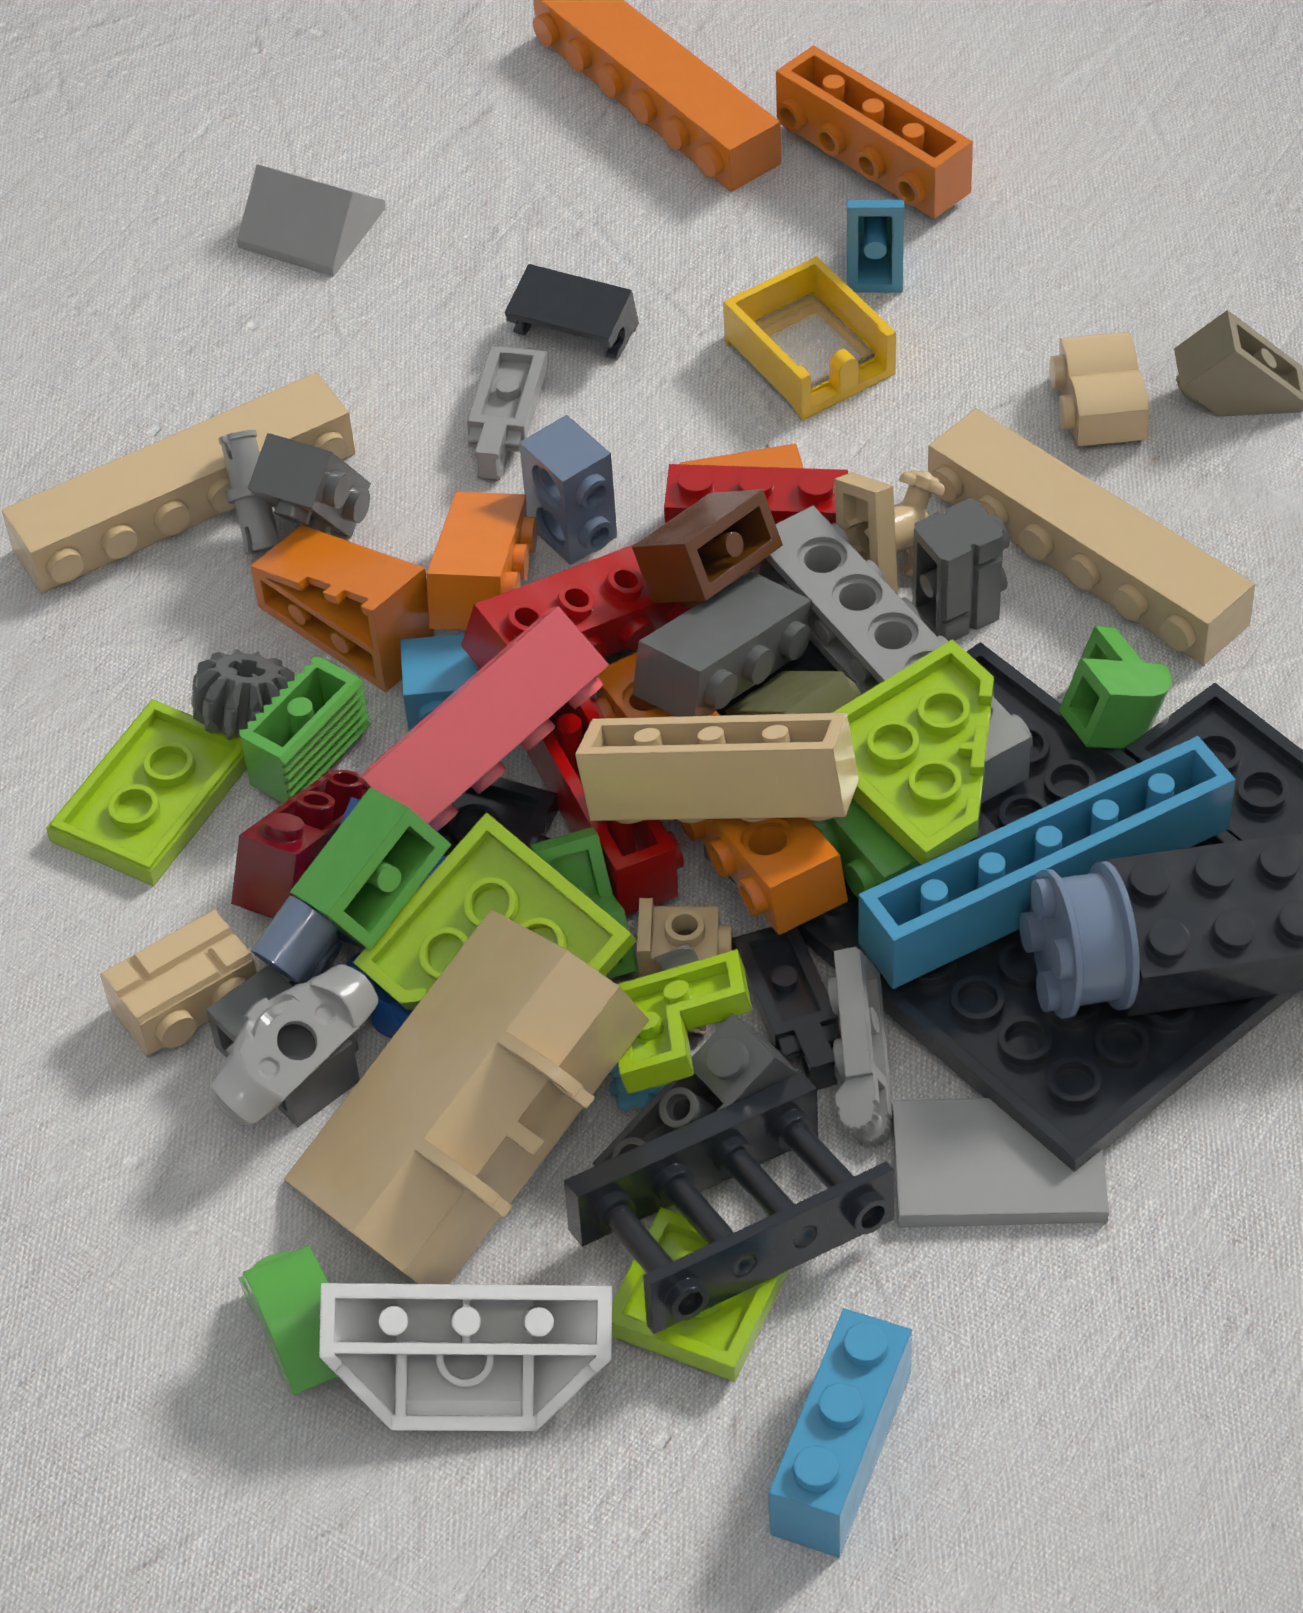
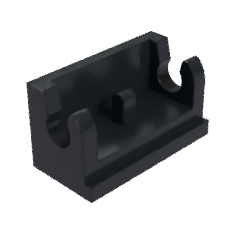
(574, 307)

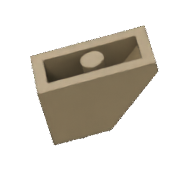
(1237, 371)

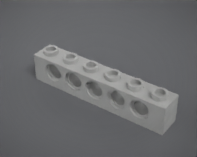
(874, 631)

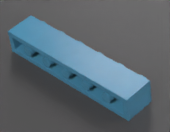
(986, 884)

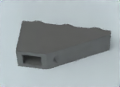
(725, 1069)

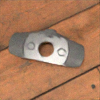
(257, 1074)

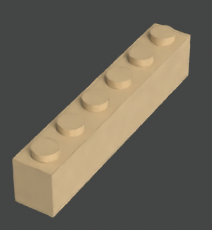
(162, 485)
(1094, 537)

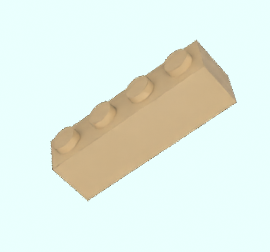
(718, 767)

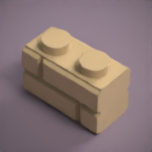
(171, 983)

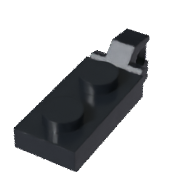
(791, 1000)

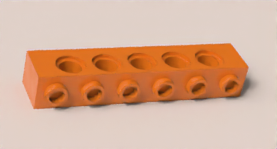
(778, 863)

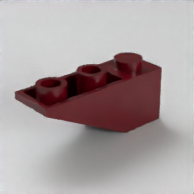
(288, 840)

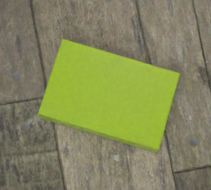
(149, 793)

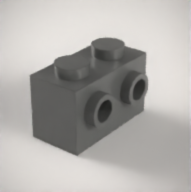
(310, 486)

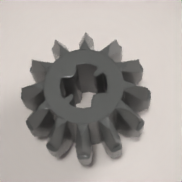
(234, 689)

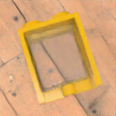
(810, 337)

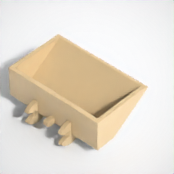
(467, 1099)

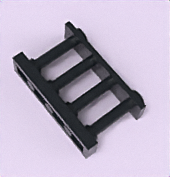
(709, 1152)

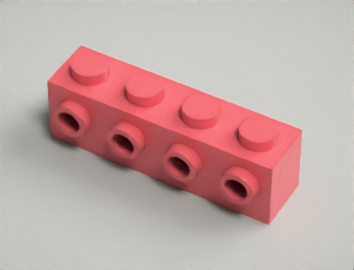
(489, 717)

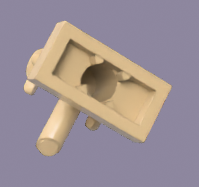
(878, 526)

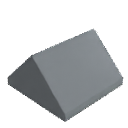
(305, 220)

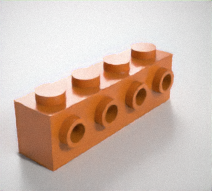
(874, 132)

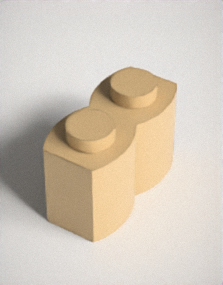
(1101, 389)

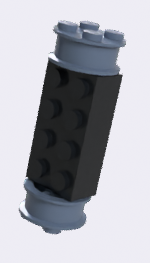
(1170, 928)

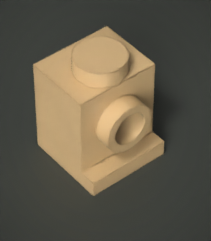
(673, 926)

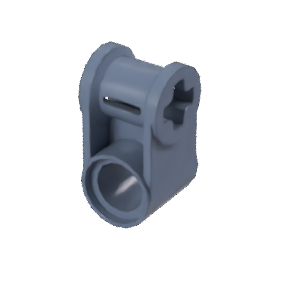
(298, 942)

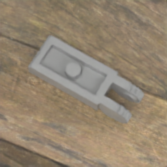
(862, 1050)

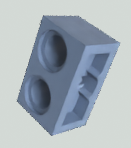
(569, 489)

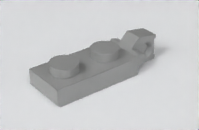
(504, 405)

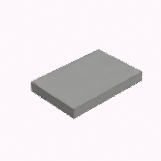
(981, 1168)

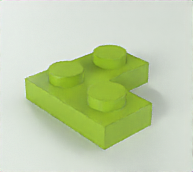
(675, 1003)

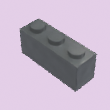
(722, 647)

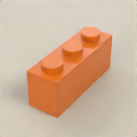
(478, 555)

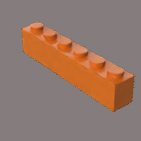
(663, 86)

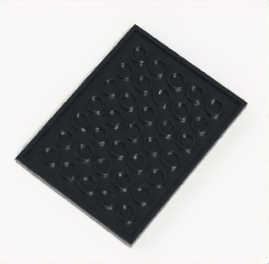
(1060, 1079)

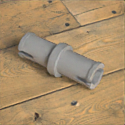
(253, 513)

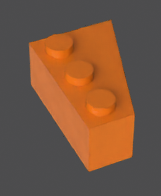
(345, 600)

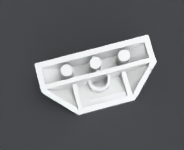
(465, 1350)

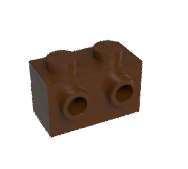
(707, 547)

